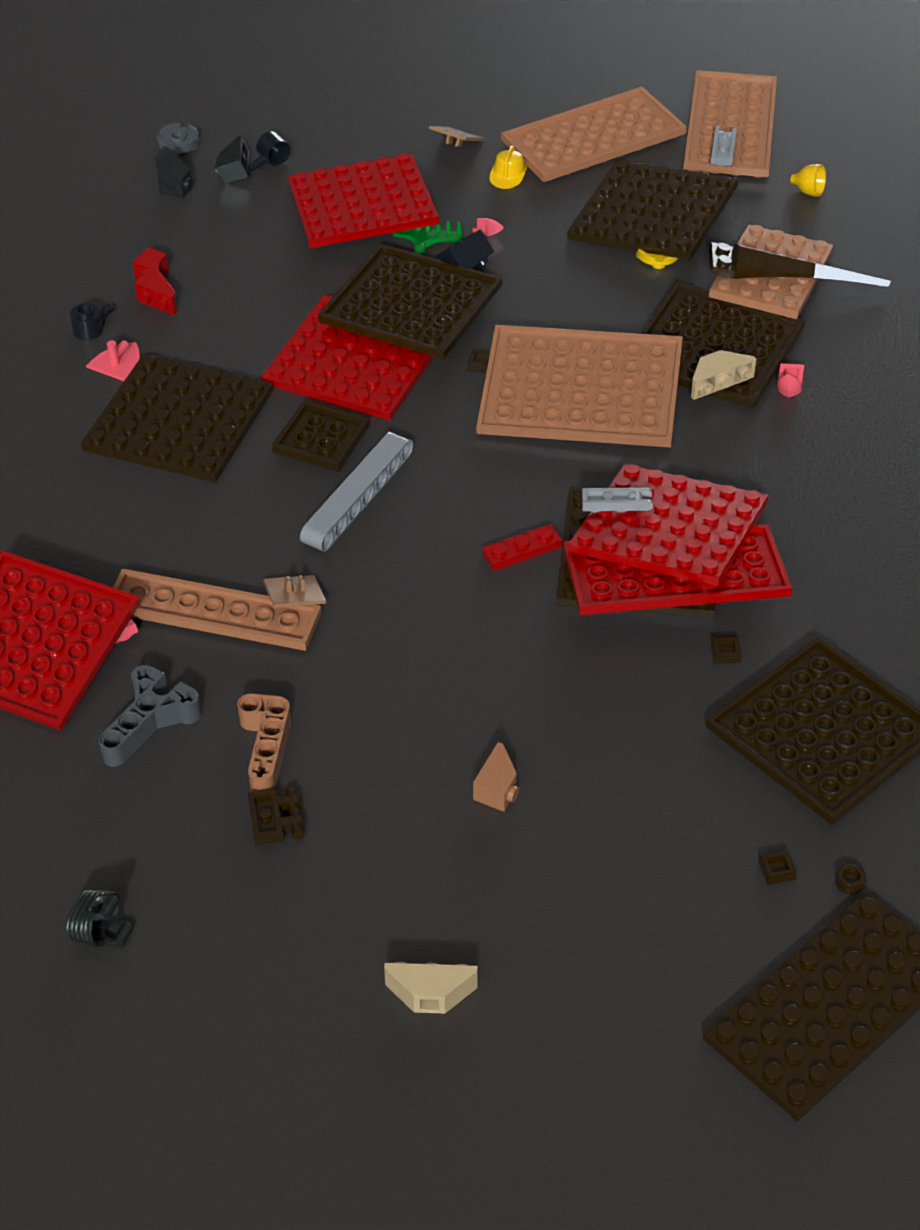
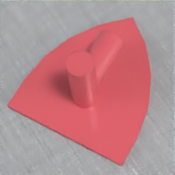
(116, 360)

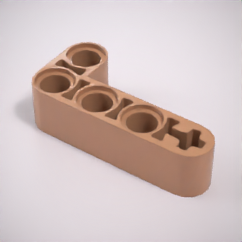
(272, 720)

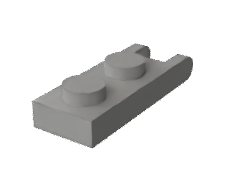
(723, 147)
(616, 499)

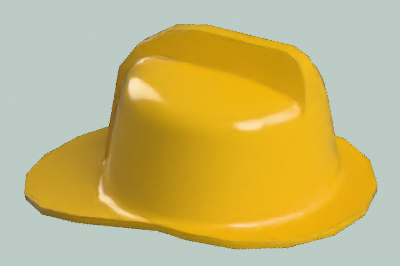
(508, 169)

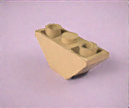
(721, 371)
(430, 985)

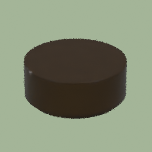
(850, 879)

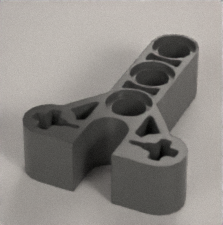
(147, 714)

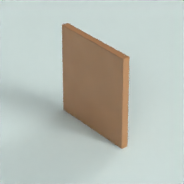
(460, 135)
(294, 591)

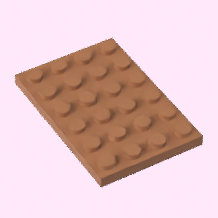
(774, 294)

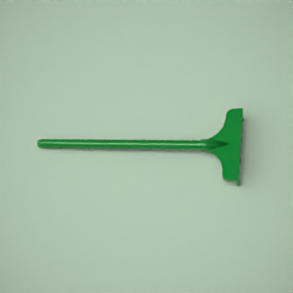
(426, 237)

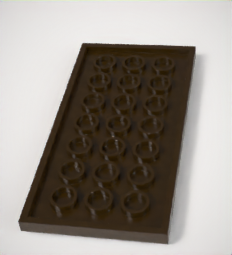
(824, 1007)

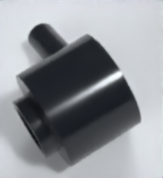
(272, 150)
(87, 320)

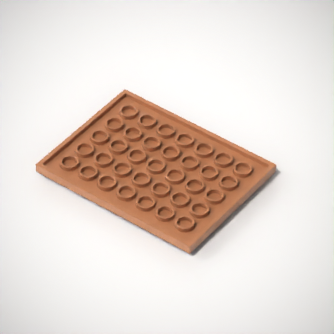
(581, 386)

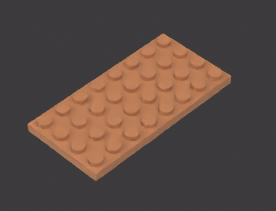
(731, 102)
(593, 133)

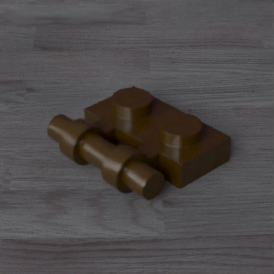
(266, 817)

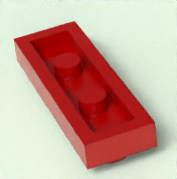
(521, 547)

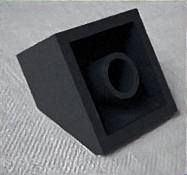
(468, 252)

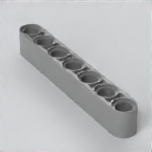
(356, 491)

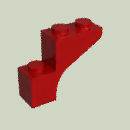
(151, 285)

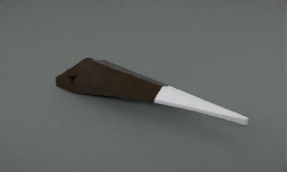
(753, 263)

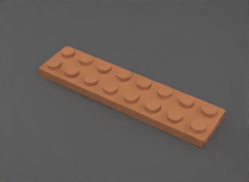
(219, 610)

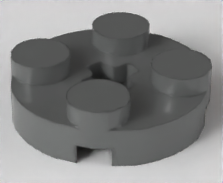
(178, 138)

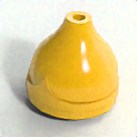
(810, 180)

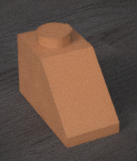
(496, 780)

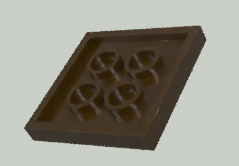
(320, 435)

